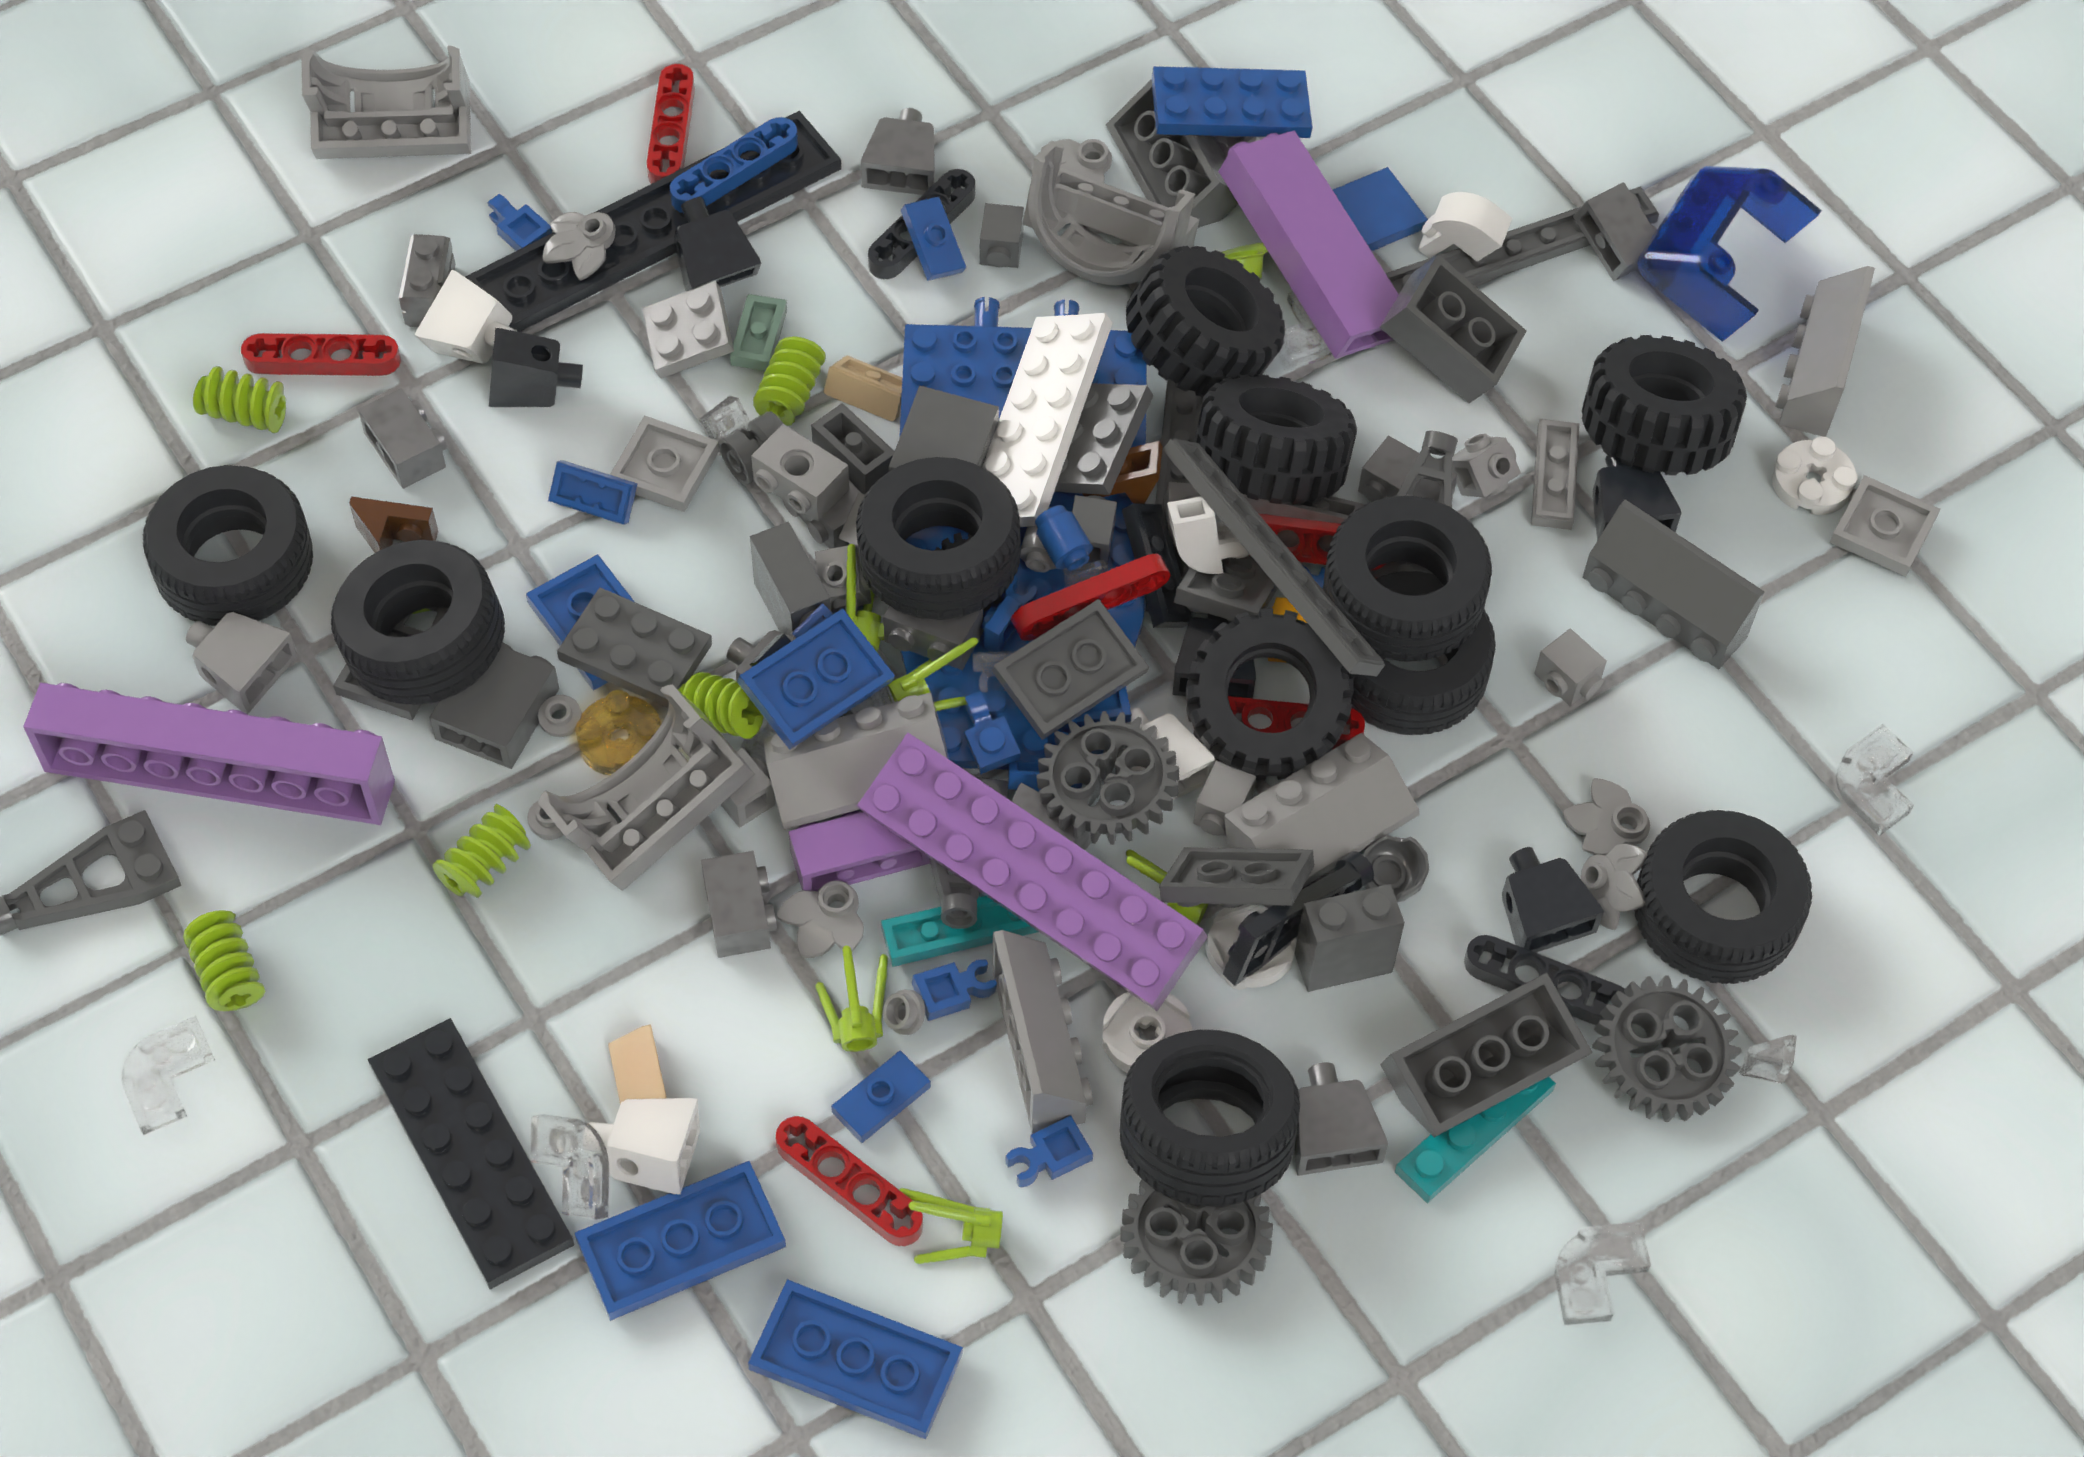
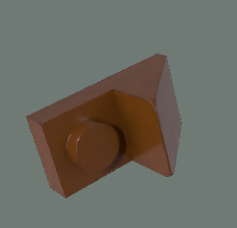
(1138, 473)
(384, 521)

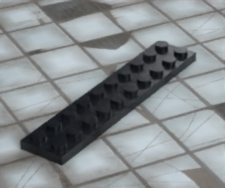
(645, 232)

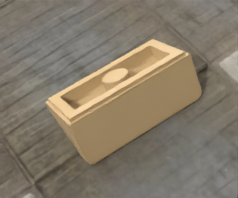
(865, 387)
(637, 1066)

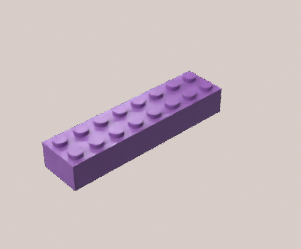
(210, 753)
(1033, 871)

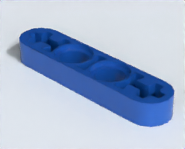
(730, 161)

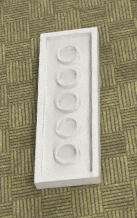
(1045, 407)

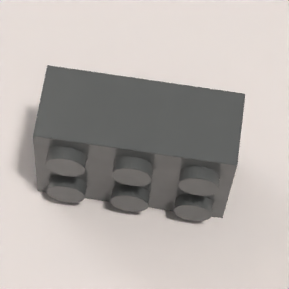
(1453, 329)

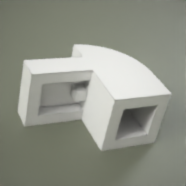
(1468, 222)
(1199, 537)

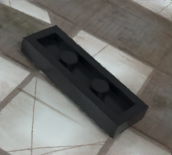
(1150, 535)

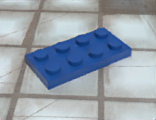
(1230, 101)
(680, 1240)
(856, 1359)

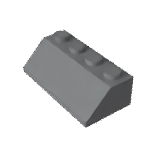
(1824, 351)
(841, 761)
(1327, 807)
(1038, 1031)

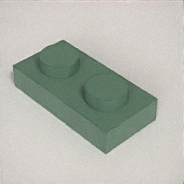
(758, 332)

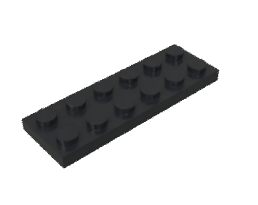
(471, 1153)

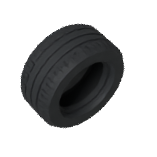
(1205, 1167)

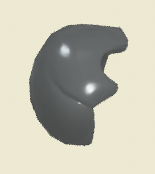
(1398, 863)

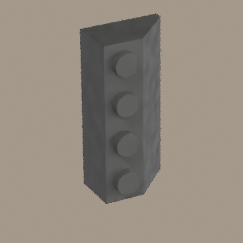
(1171, 162)
(1673, 585)
(1486, 1056)

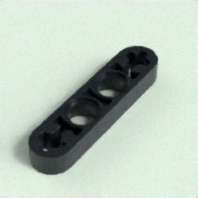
(904, 250)
(1556, 970)

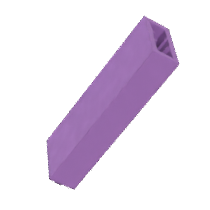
(1311, 241)

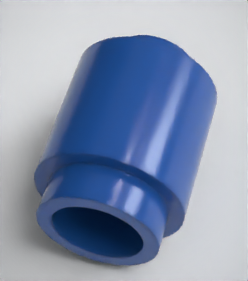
(1063, 538)

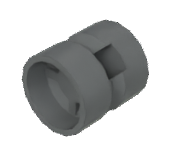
(741, 444)

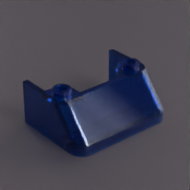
(1684, 251)

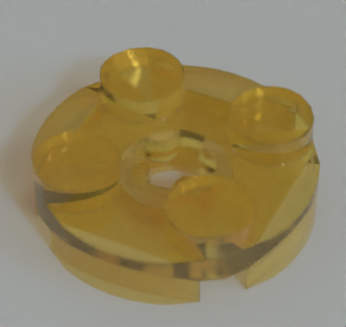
(607, 715)

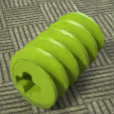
(789, 378)
(240, 399)
(724, 704)
(481, 852)
(223, 961)

